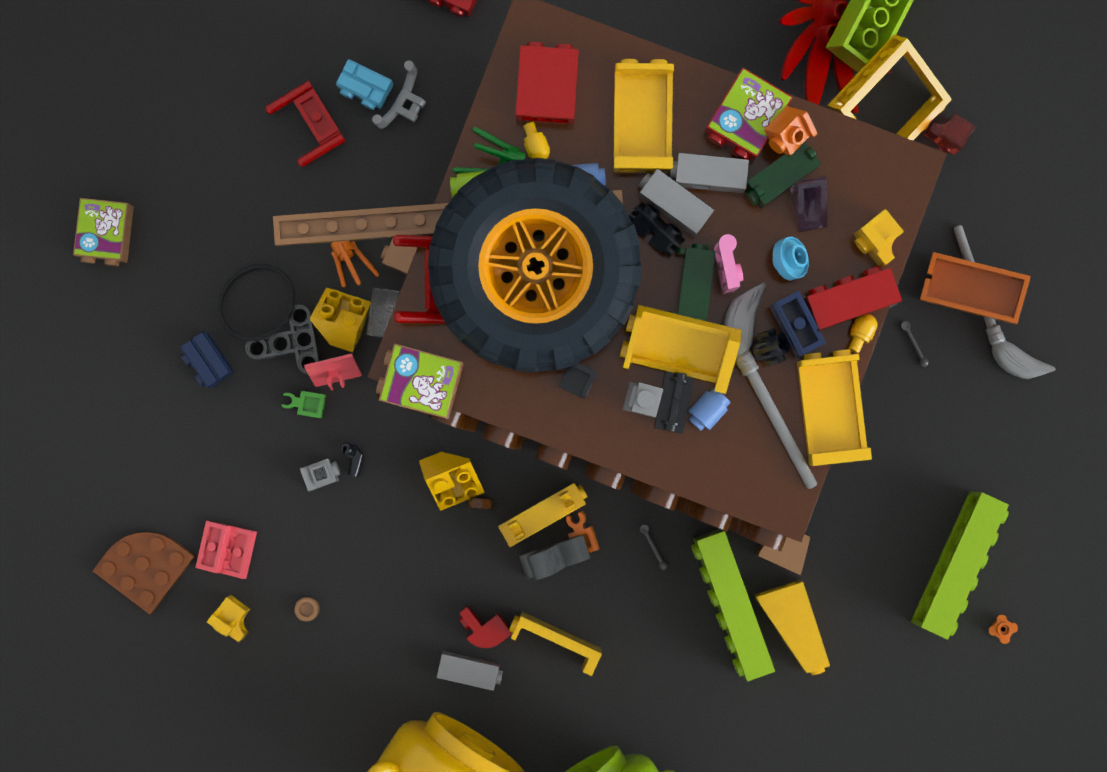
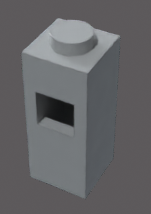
(710, 172)
(674, 202)
(469, 671)

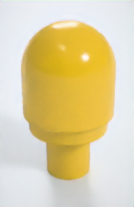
(535, 142)
(862, 331)

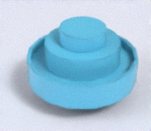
(790, 258)

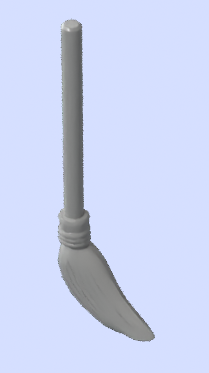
(742, 315)
(1005, 353)

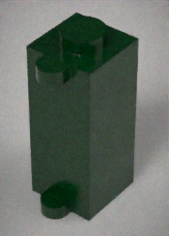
(781, 175)
(695, 281)

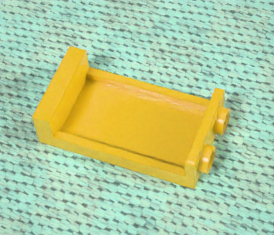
(643, 116)
(682, 345)
(832, 408)
(559, 637)

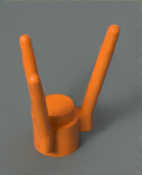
(344, 251)

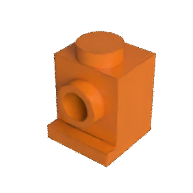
(789, 130)

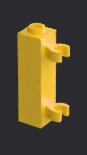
(543, 514)

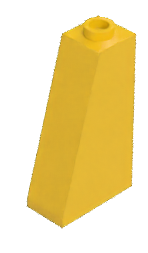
(795, 622)

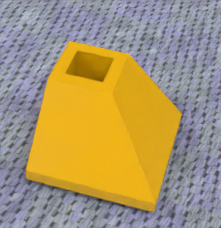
(340, 318)
(450, 479)

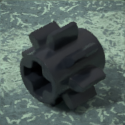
(771, 347)

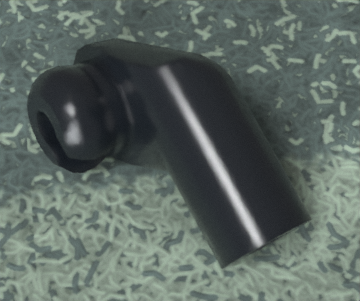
(355, 457)

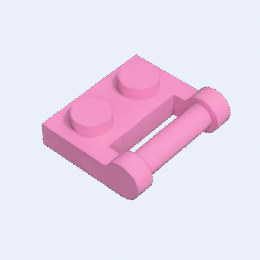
(728, 272)

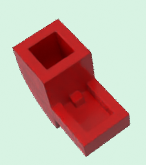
(487, 634)

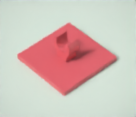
(333, 370)

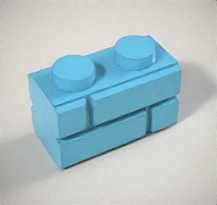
(364, 84)

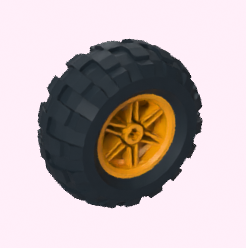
(507, 207)

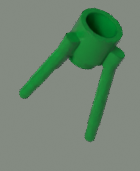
(509, 154)

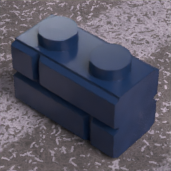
(797, 324)
(206, 360)

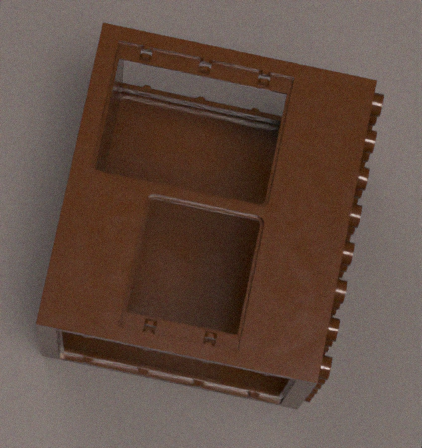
(739, 469)

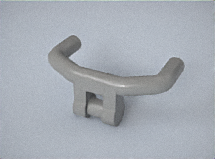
(400, 102)

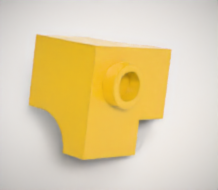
(877, 238)
(230, 618)

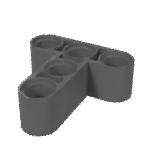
(293, 341)
(554, 557)

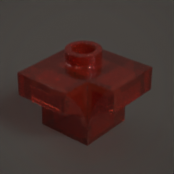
(952, 135)

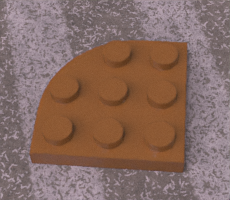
(144, 567)

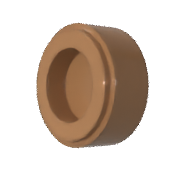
(307, 609)

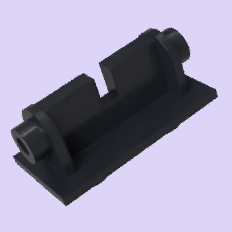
(665, 234)
(674, 402)

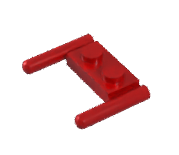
(316, 118)
(432, 315)

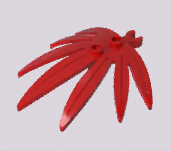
(825, 18)

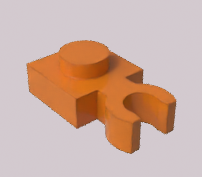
(579, 529)

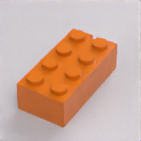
(975, 288)

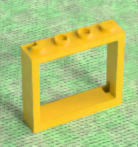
(877, 68)

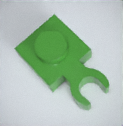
(308, 404)

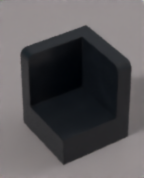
(578, 380)

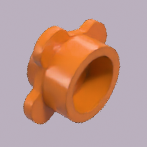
(995, 629)

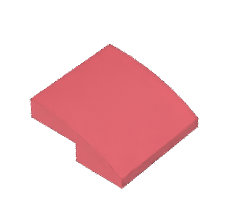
(226, 549)

